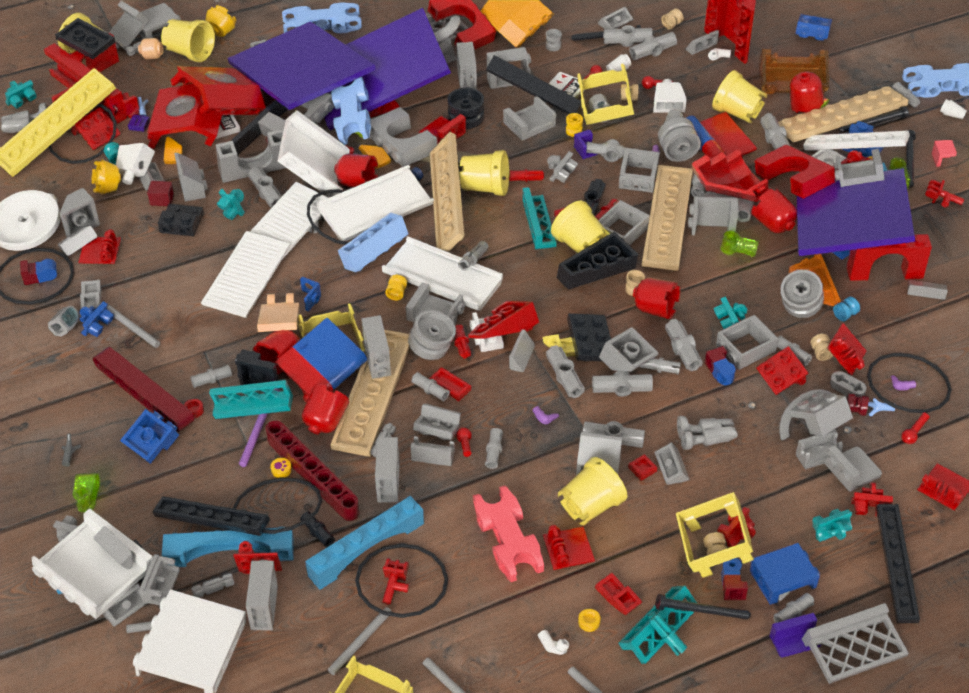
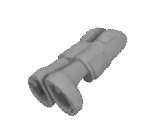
(16, 122)
(711, 431)

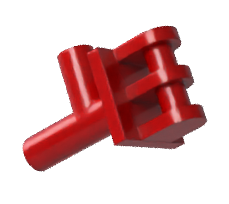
(935, 190)
(395, 571)

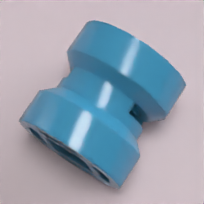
(846, 309)

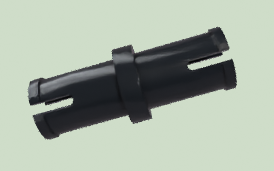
(318, 530)

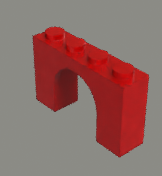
(480, 33)
(813, 172)
(913, 265)

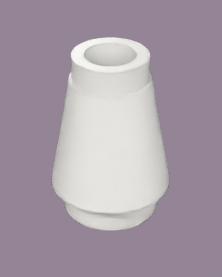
(616, 63)
(952, 109)

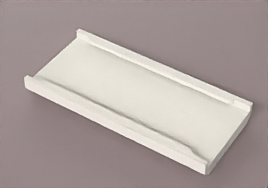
(368, 203)
(440, 270)

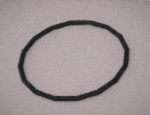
(101, 152)
(311, 221)
(49, 297)
(904, 408)
(287, 480)
(399, 614)

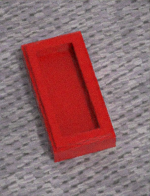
(456, 386)

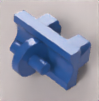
(92, 316)

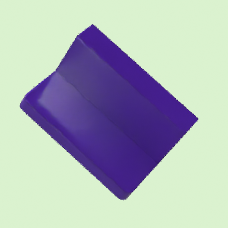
(789, 633)

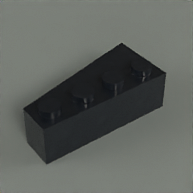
(598, 261)

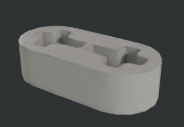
(847, 384)

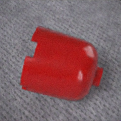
(806, 92)
(355, 169)
(775, 212)
(657, 297)
(276, 345)
(324, 409)

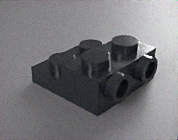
(180, 220)
(253, 369)

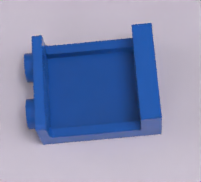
(783, 572)

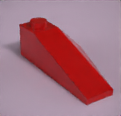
(507, 319)

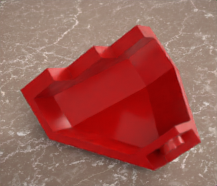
(729, 176)

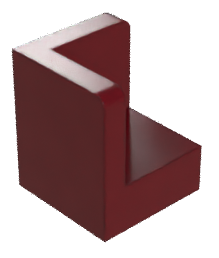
(160, 193)

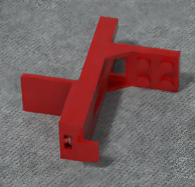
(71, 70)

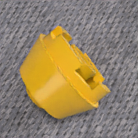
(220, 20)
(105, 177)

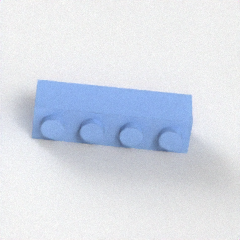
(373, 242)

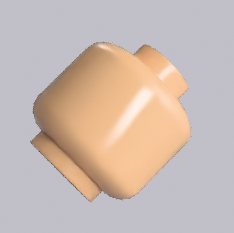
(151, 48)

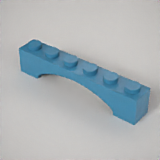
(189, 546)
(329, 563)

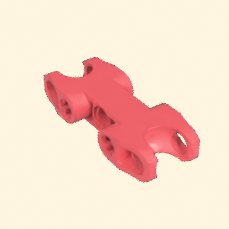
(512, 546)

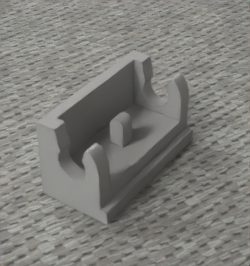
(813, 450)
(432, 453)
(158, 579)

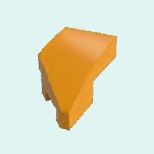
(171, 147)
(380, 154)

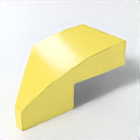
(566, 344)

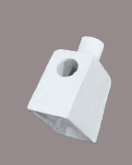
(669, 97)
(133, 161)

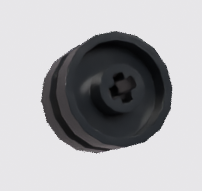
(468, 103)

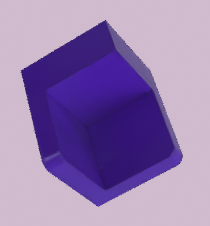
(580, 143)

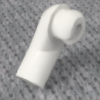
(718, 53)
(557, 647)

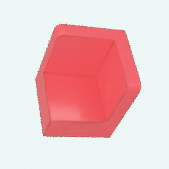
(943, 149)

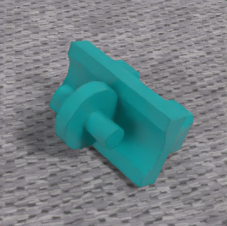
(19, 91)
(231, 203)
(725, 309)
(835, 525)

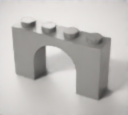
(317, 110)
(401, 150)
(234, 167)

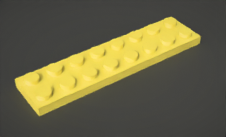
(54, 121)

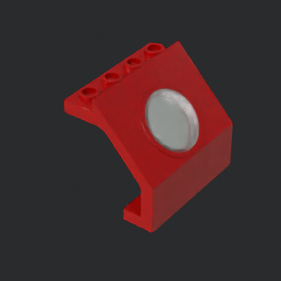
(222, 90)
(179, 111)

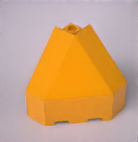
(516, 18)

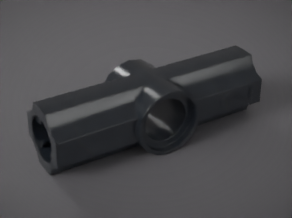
(594, 194)

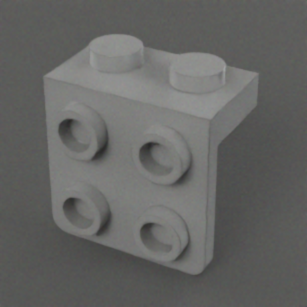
(852, 467)

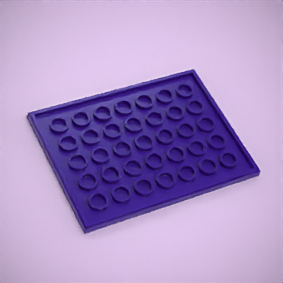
(404, 60)
(301, 65)
(855, 216)

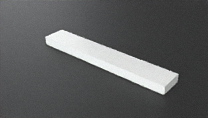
(857, 140)

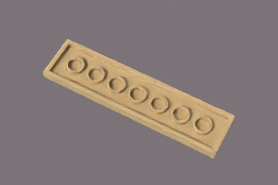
(842, 113)
(446, 193)
(667, 218)
(370, 401)

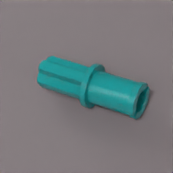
(668, 634)

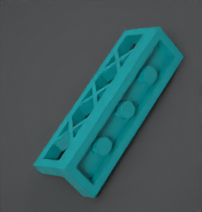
(535, 222)
(253, 402)
(643, 628)

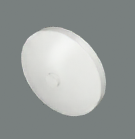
(27, 219)

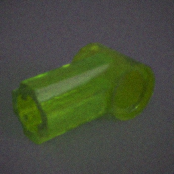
(734, 243)

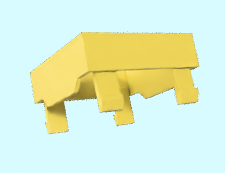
(610, 112)
(337, 318)
(732, 505)
(374, 674)

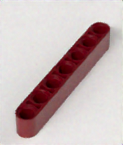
(142, 388)
(313, 470)

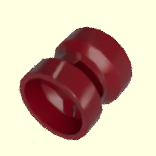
(861, 406)

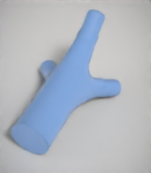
(142, 111)
(879, 406)

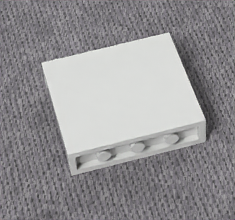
(311, 152)
(87, 571)
(191, 641)

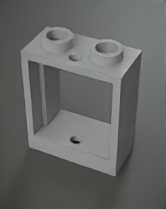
(509, 56)
(466, 65)
(639, 159)
(623, 211)
(754, 327)
(376, 346)
(387, 469)
(262, 595)

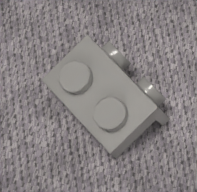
(437, 422)

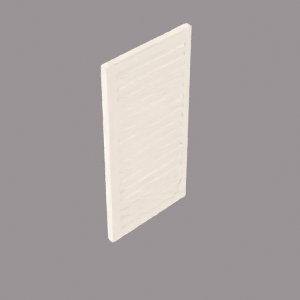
(288, 217)
(245, 274)

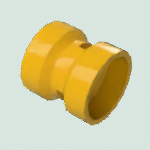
(574, 124)
(396, 287)

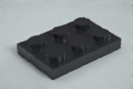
(85, 38)
(588, 335)

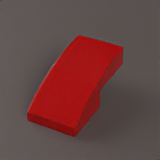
(617, 595)

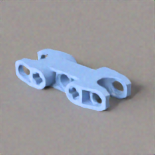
(334, 18)
(936, 81)
(352, 117)

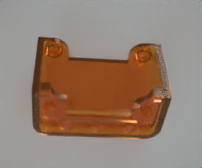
(779, 71)

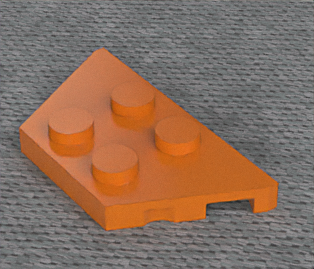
(817, 265)

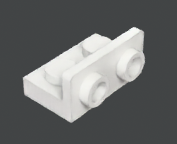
(488, 343)

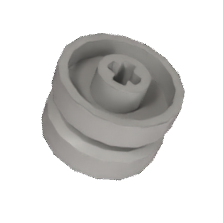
(679, 139)
(802, 293)
(431, 335)

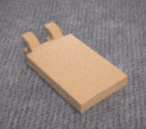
(278, 315)

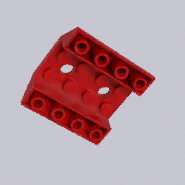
(732, 20)

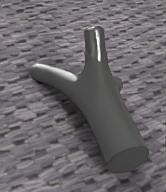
(68, 451)

